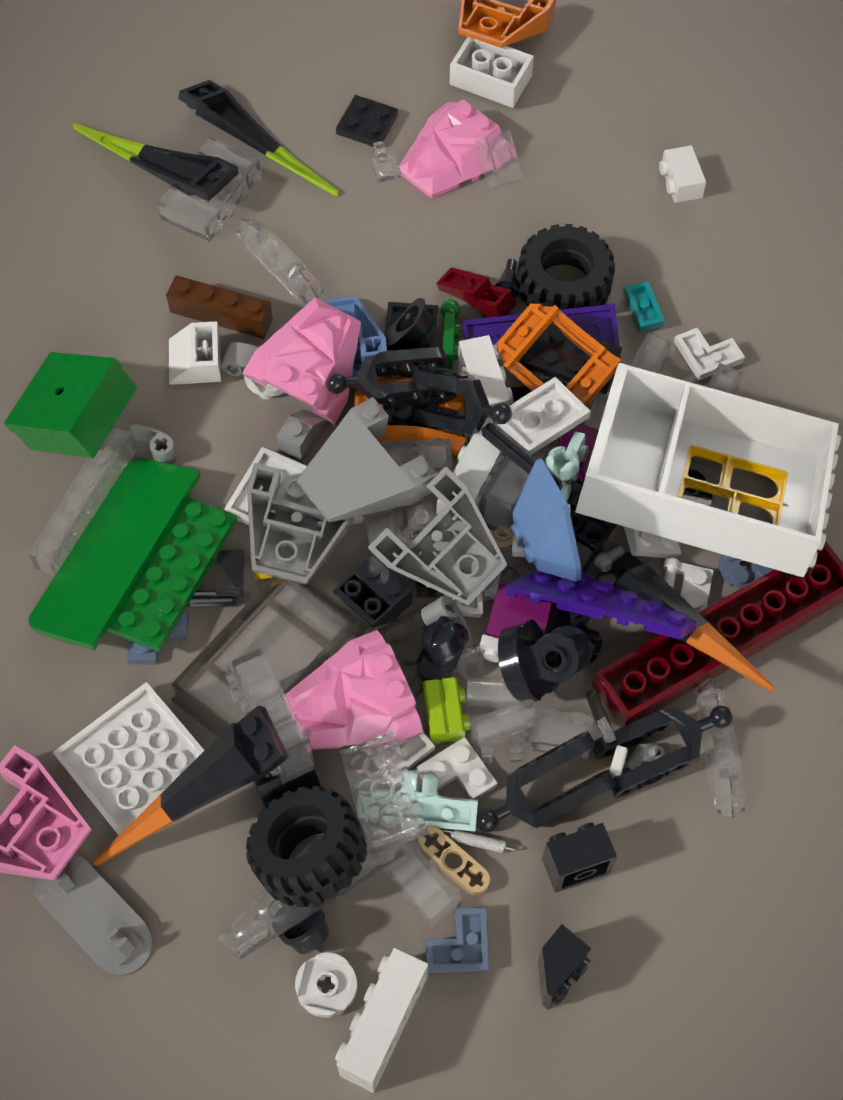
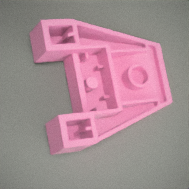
(40, 824)

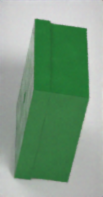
(71, 404)

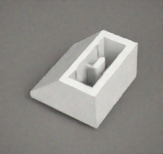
(195, 354)

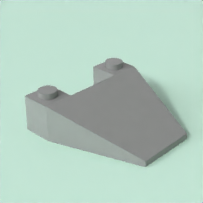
(357, 475)
(287, 536)
(452, 551)

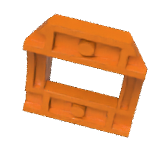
(529, 328)
(400, 433)

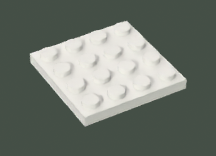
(129, 756)

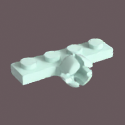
(566, 464)
(440, 810)

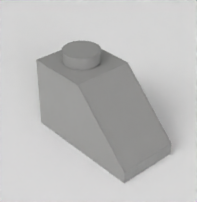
(299, 434)

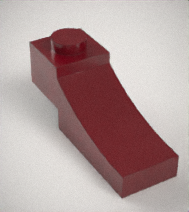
(478, 292)

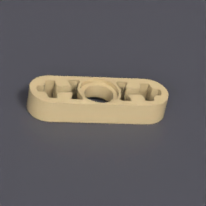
(475, 870)

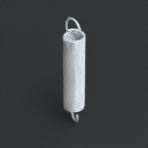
(478, 841)

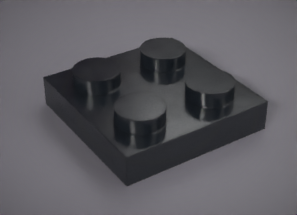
(366, 121)

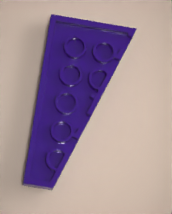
(596, 321)
(601, 598)

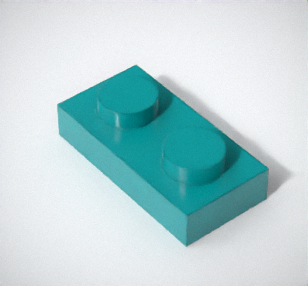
(644, 306)

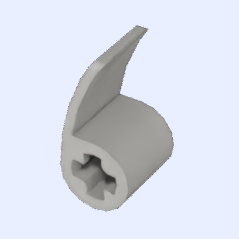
(237, 358)
(160, 443)
(445, 607)

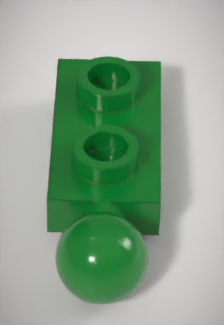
(450, 310)

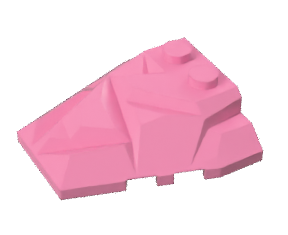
(447, 149)
(306, 353)
(356, 697)

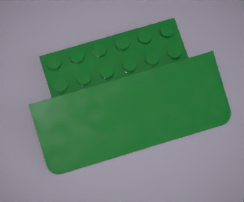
(135, 560)

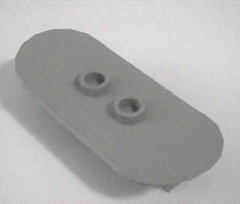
(96, 917)

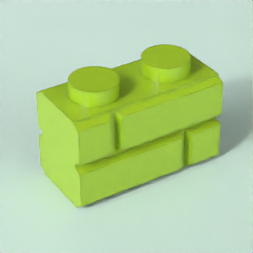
(444, 710)

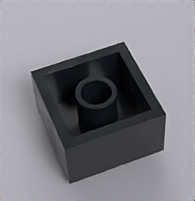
(578, 856)

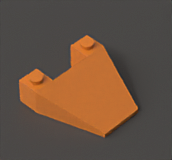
(504, 23)

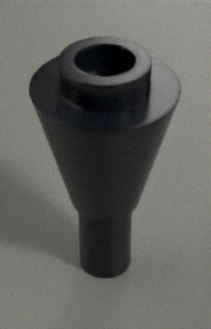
(508, 278)

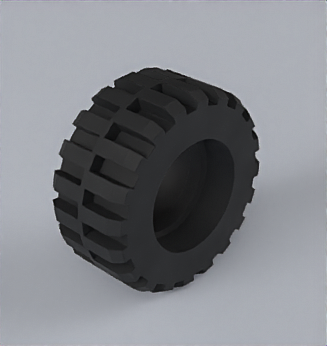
(565, 247)
(325, 868)

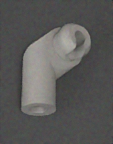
(604, 560)
(643, 754)

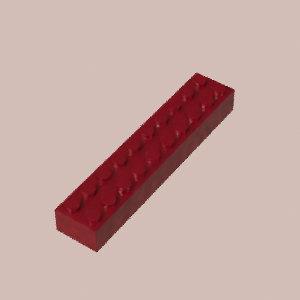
(747, 619)

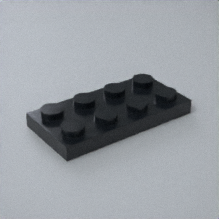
(559, 357)

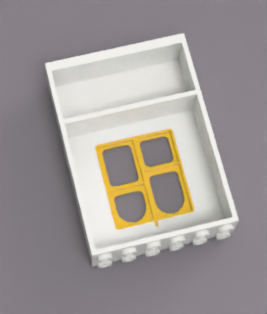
(645, 458)

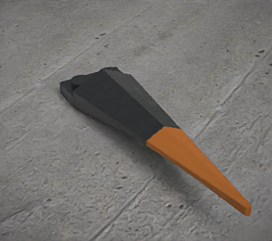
(634, 576)
(231, 761)

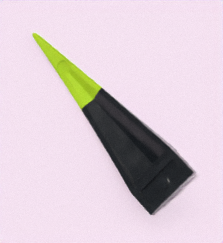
(223, 111)
(185, 171)

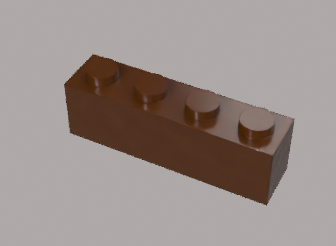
(214, 303)

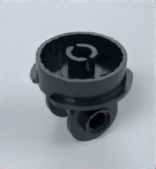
(537, 661)

